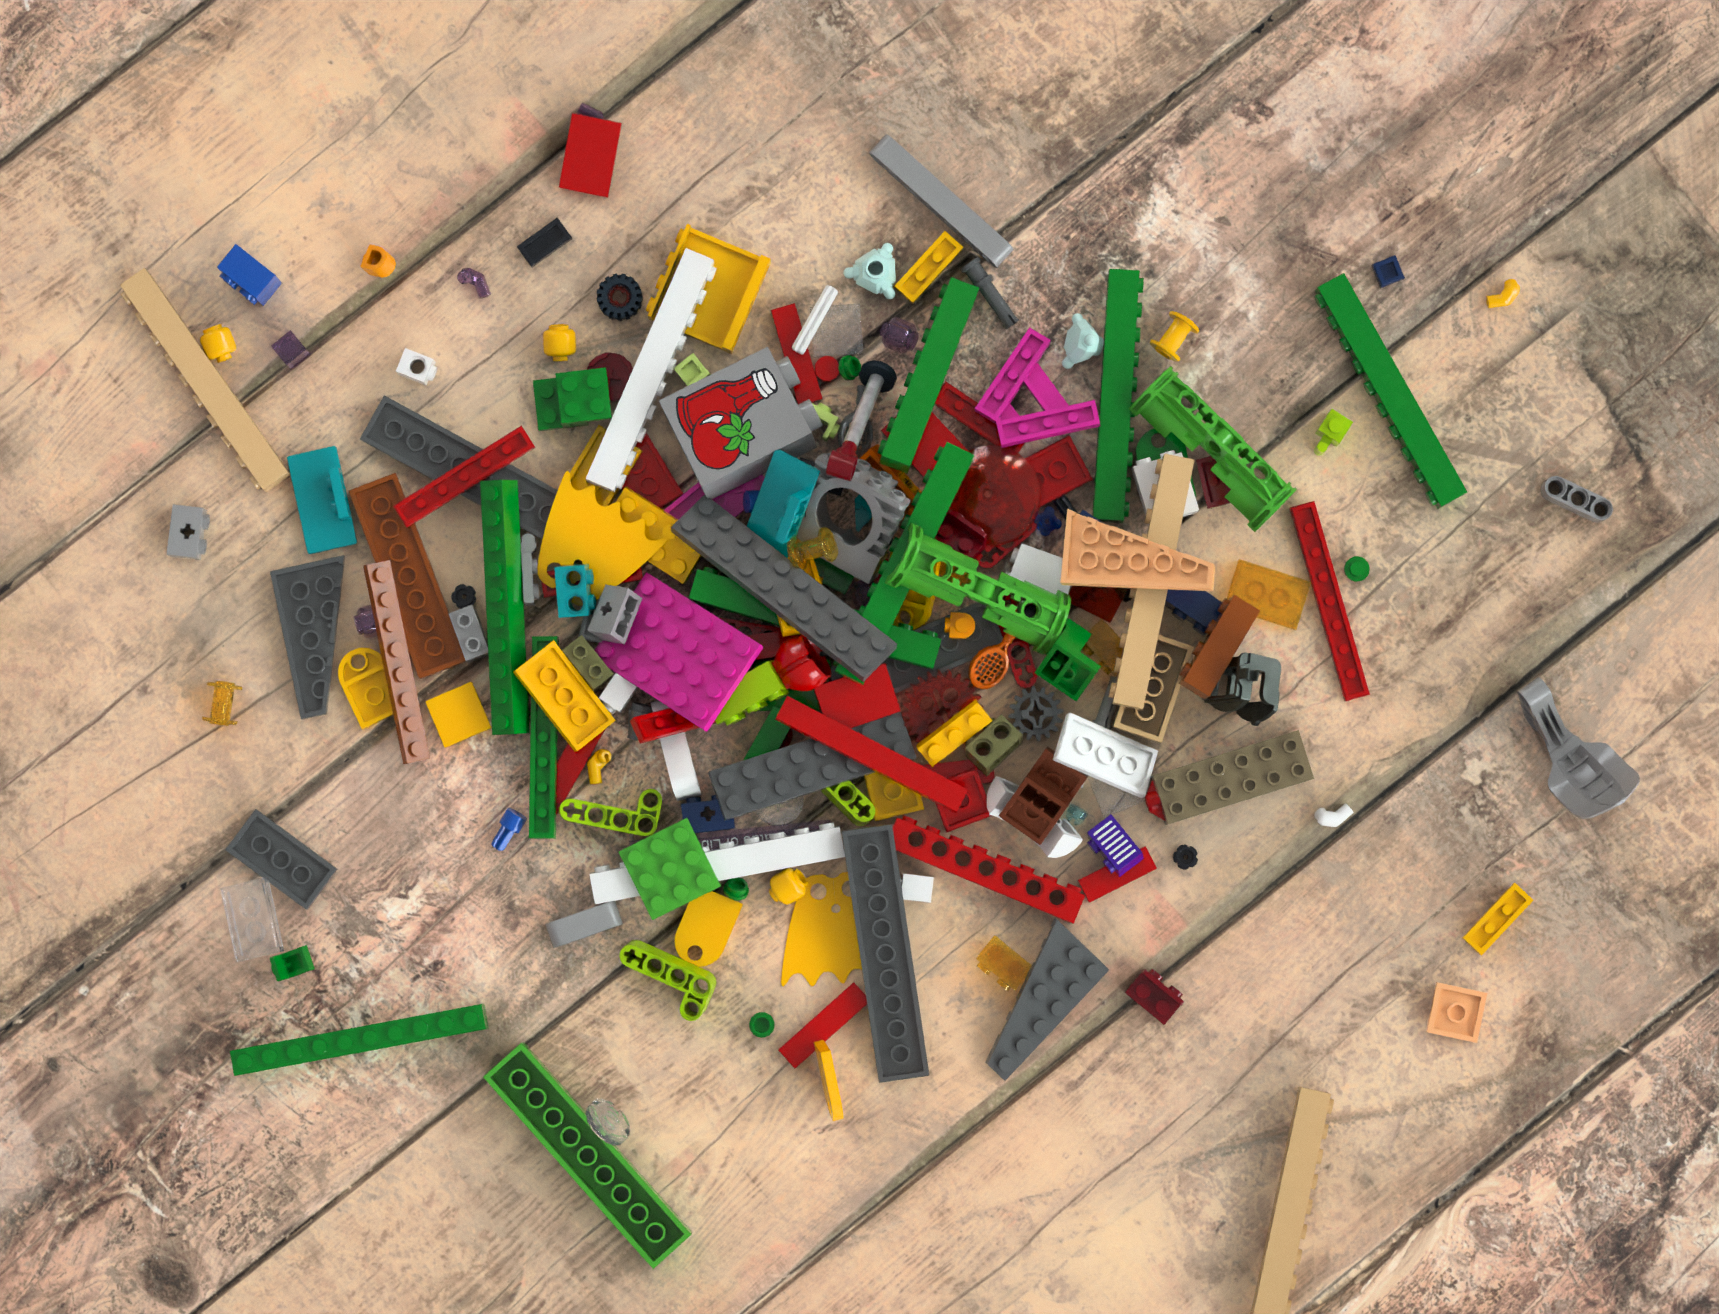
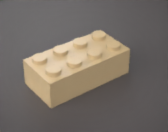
(1161, 693)

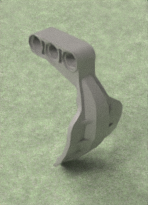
(1583, 774)

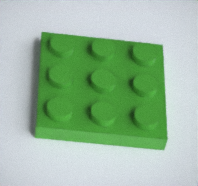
(669, 868)

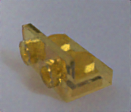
(1104, 646)

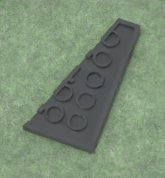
(308, 616)
(1049, 993)

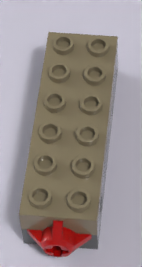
(1228, 778)

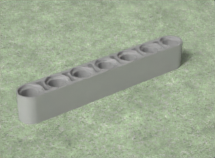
(941, 201)

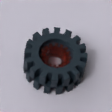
(627, 286)

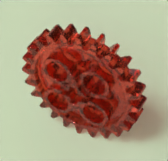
(921, 718)

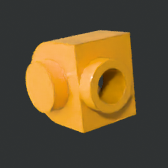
(378, 262)
(959, 625)

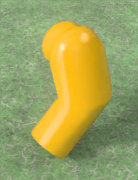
(1507, 296)
(596, 763)

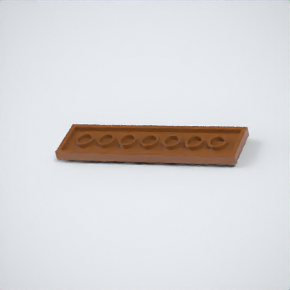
(421, 602)

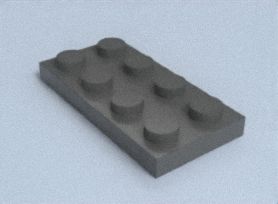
(282, 859)

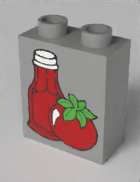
(739, 419)

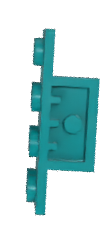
(322, 500)
(783, 500)

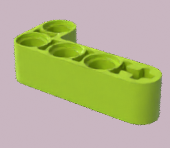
(609, 812)
(852, 814)
(666, 975)

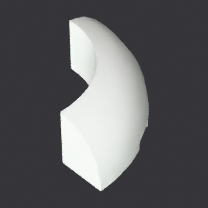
(1059, 841)

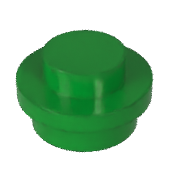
(849, 367)
(1356, 569)
(736, 889)
(761, 1024)

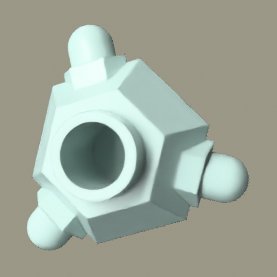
(875, 271)
(1081, 342)

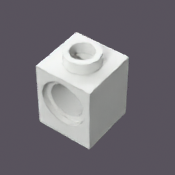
(405, 367)
(617, 694)
(917, 887)

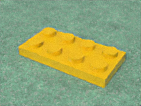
(674, 556)
(564, 696)

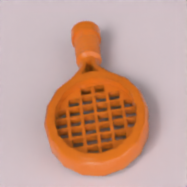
(1007, 639)

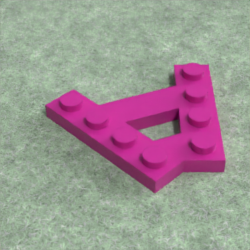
(1057, 415)

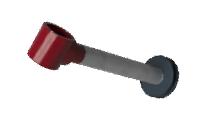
(877, 378)

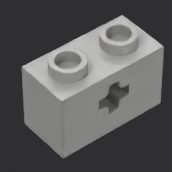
(181, 520)
(614, 614)
(469, 633)

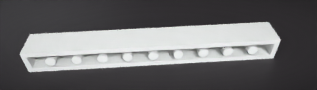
(650, 371)
(738, 860)

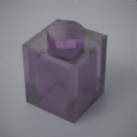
(290, 349)

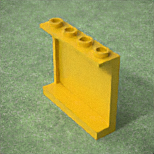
(728, 294)

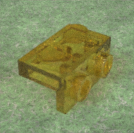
(1004, 963)

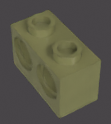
(588, 663)
(998, 748)

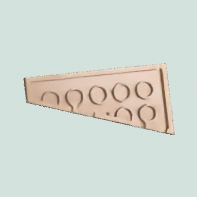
(1116, 558)

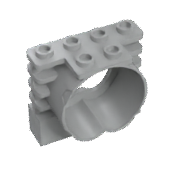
(887, 507)

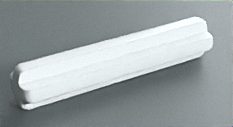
(814, 319)

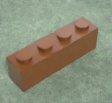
(1218, 647)

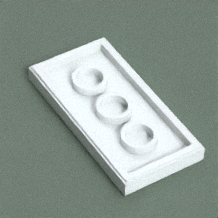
(1105, 755)

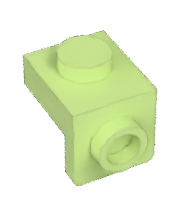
(691, 370)
(828, 419)

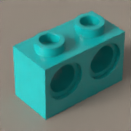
(566, 590)

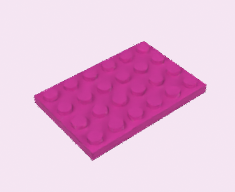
(681, 653)

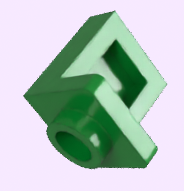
(291, 963)

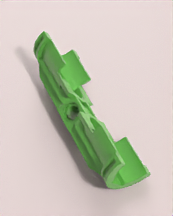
(1250, 495)
(917, 574)

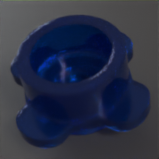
(1054, 523)

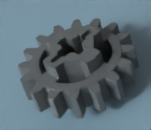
(1047, 712)

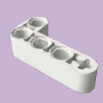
(679, 762)

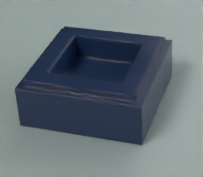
(1388, 271)

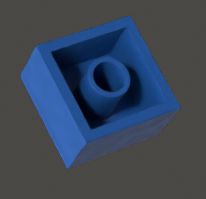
(251, 276)

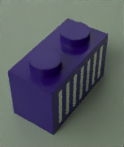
(1114, 845)

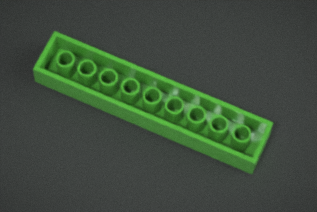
(590, 1161)

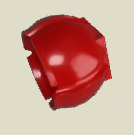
(800, 664)

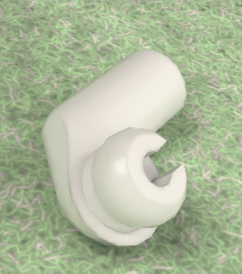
(1333, 819)

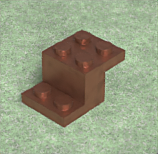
(1042, 797)

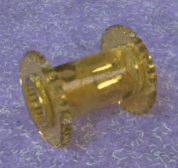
(803, 551)
(222, 703)

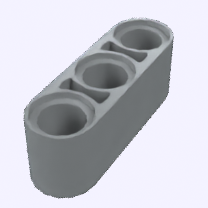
(1589, 499)
(584, 924)

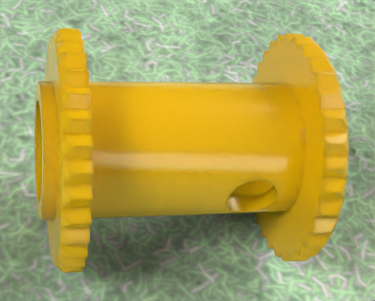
(1174, 336)

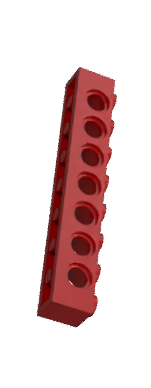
(1066, 910)

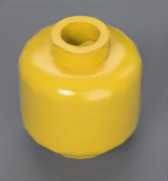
(559, 342)
(218, 343)
(787, 886)

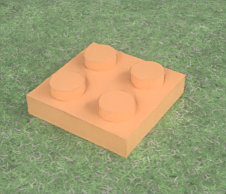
(1456, 1012)

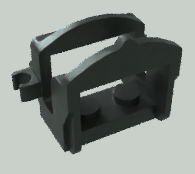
(1241, 674)

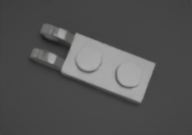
(529, 567)

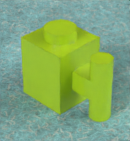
(1331, 431)

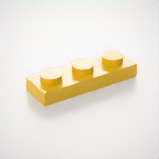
(928, 267)
(954, 733)
(1497, 919)

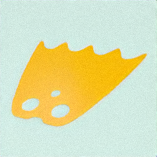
(596, 536)
(820, 938)

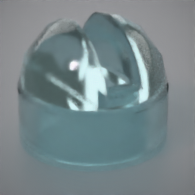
(1076, 813)

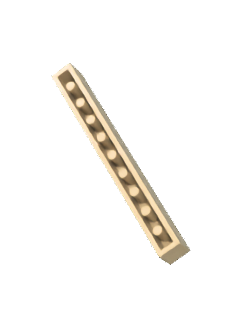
(205, 380)
(1148, 604)
(1292, 1202)

